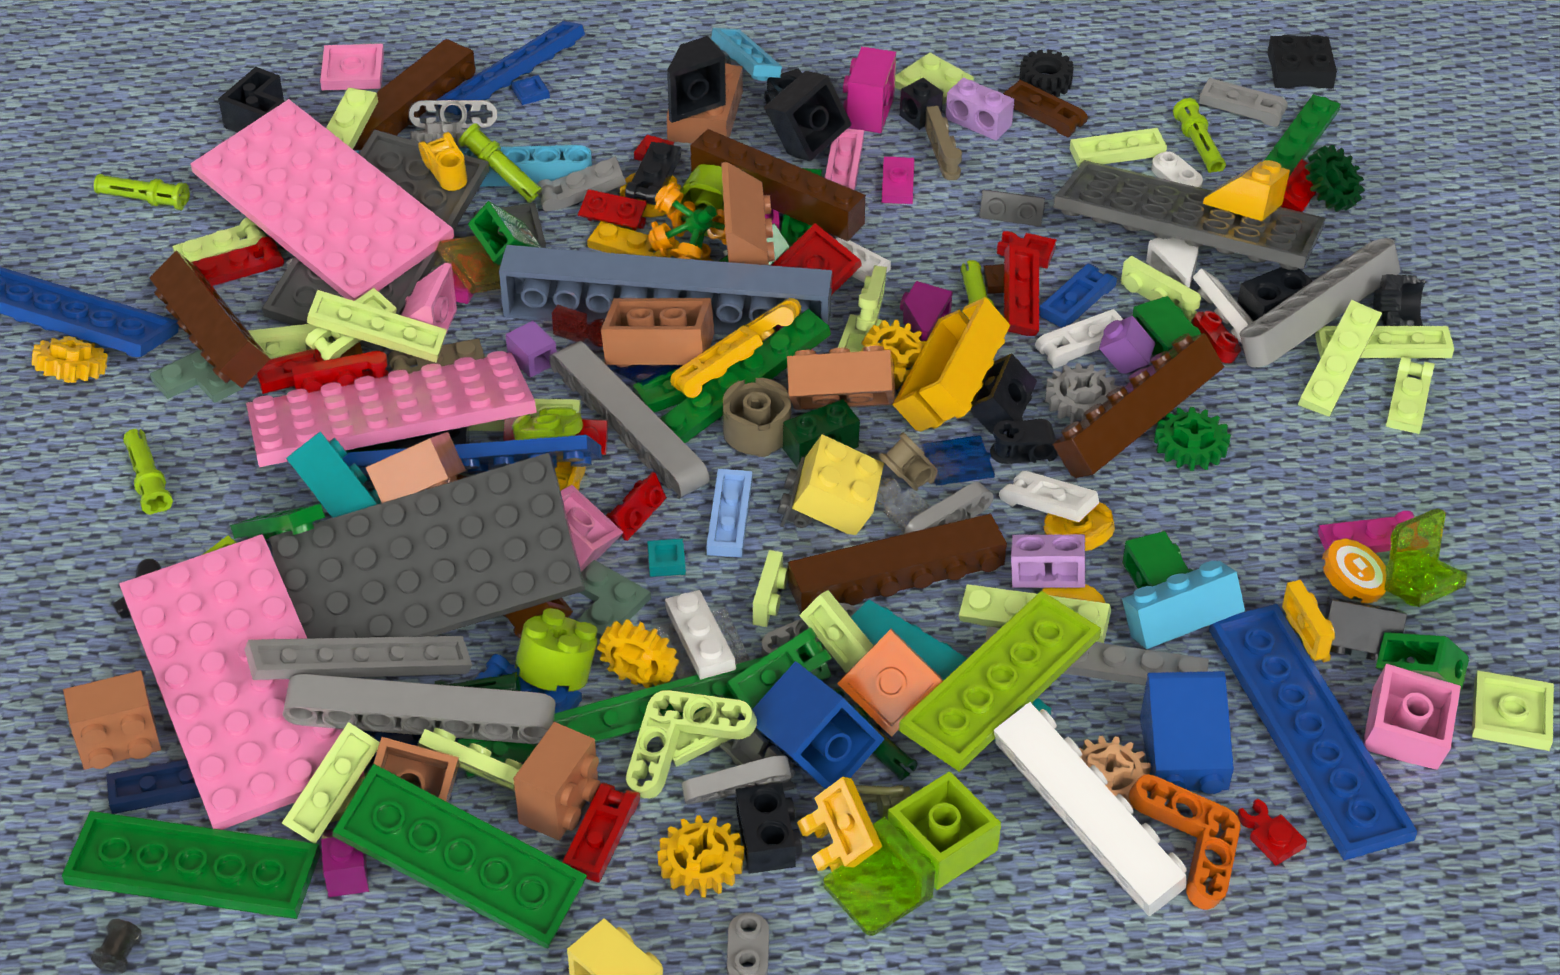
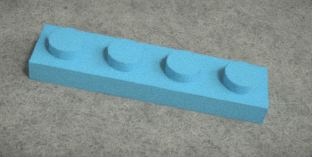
(746, 53)

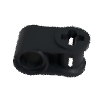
(1026, 441)

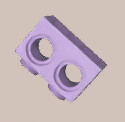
(979, 108)
(1048, 561)

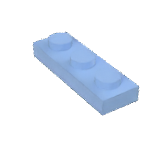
(729, 513)

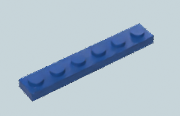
(515, 64)

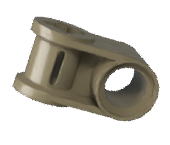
(909, 463)

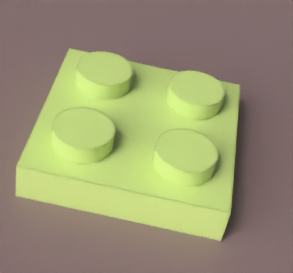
(935, 71)
(1513, 710)

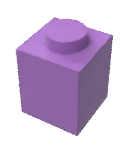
(1127, 345)
(530, 348)

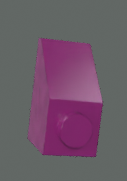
(924, 307)
(343, 867)

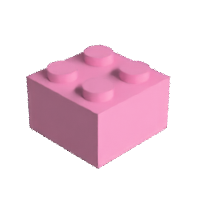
(1411, 717)

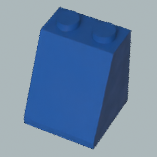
(815, 727)
(1188, 729)

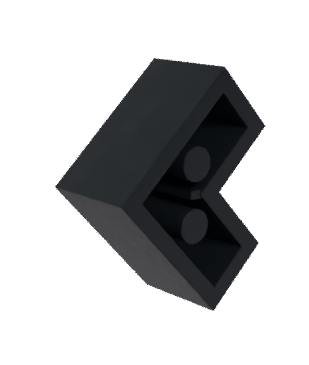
(250, 99)

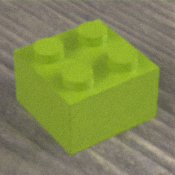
(947, 827)

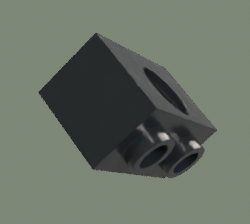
(1004, 393)

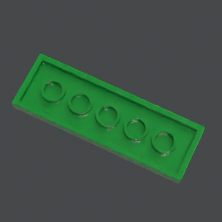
(459, 856)
(192, 864)

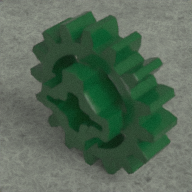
(1334, 178)

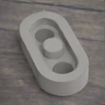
(748, 946)

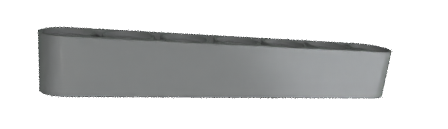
(1318, 303)
(631, 418)
(418, 706)

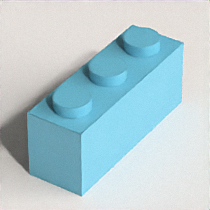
(1183, 604)

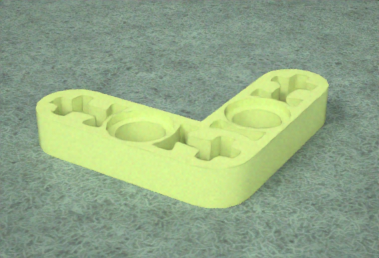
(670, 727)

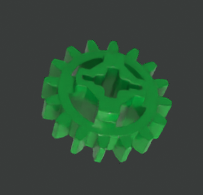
(1192, 438)

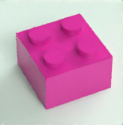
(870, 89)

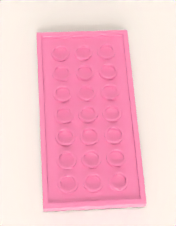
(322, 201)
(391, 406)
(229, 726)

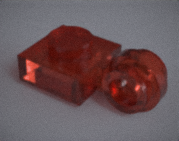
(574, 326)

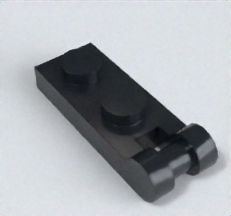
(654, 172)

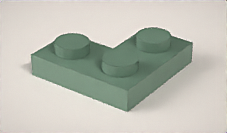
(189, 372)
(613, 597)

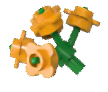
(684, 219)

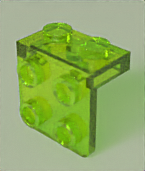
(1414, 564)
(885, 883)

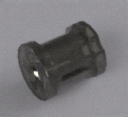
(116, 946)

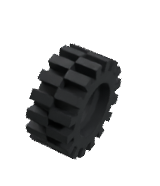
(1058, 71)

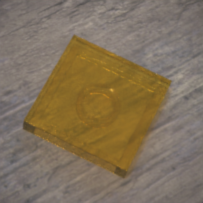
(471, 263)

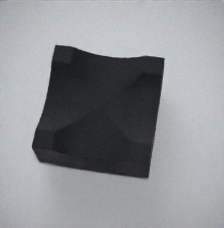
(1302, 61)

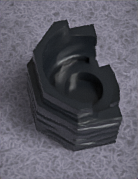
(1399, 300)

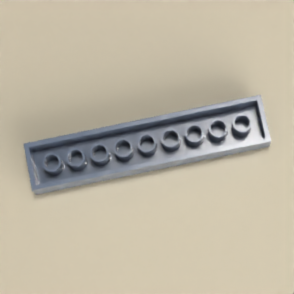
(588, 281)

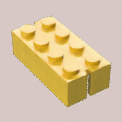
(952, 365)

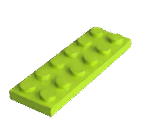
(999, 680)

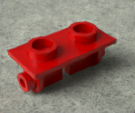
(613, 209)
(638, 505)

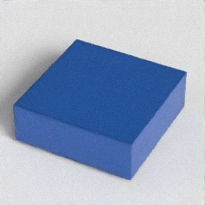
(530, 90)

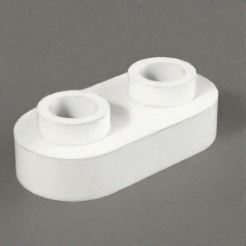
(1173, 168)

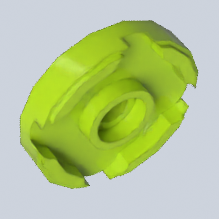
(549, 423)

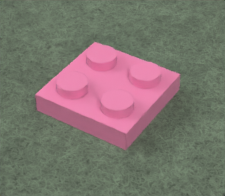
(352, 66)

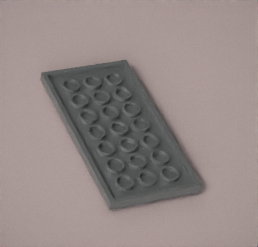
(403, 164)
(1179, 212)
(434, 557)

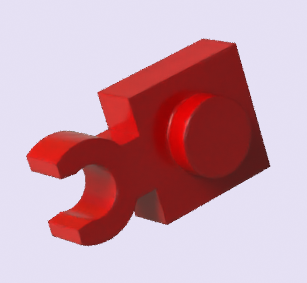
(1044, 244)
(1272, 836)

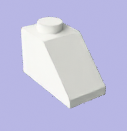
(1173, 258)

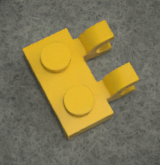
(1308, 621)
(847, 821)

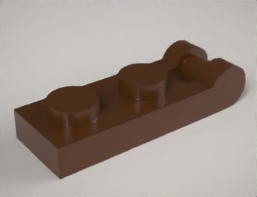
(1046, 108)

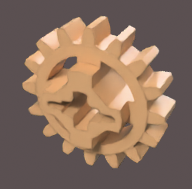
(1116, 763)

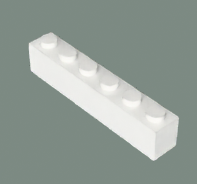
(1091, 809)

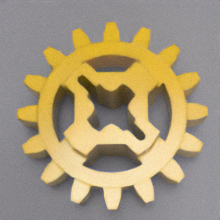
(901, 342)
(69, 359)
(637, 654)
(706, 852)

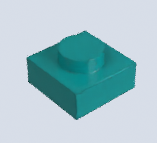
(666, 557)

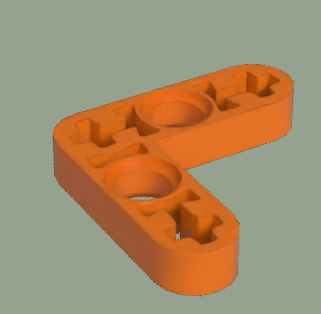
(1202, 825)

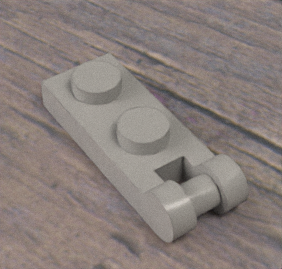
(1243, 101)
(573, 187)

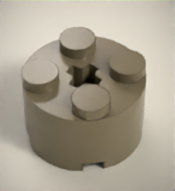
(755, 416)

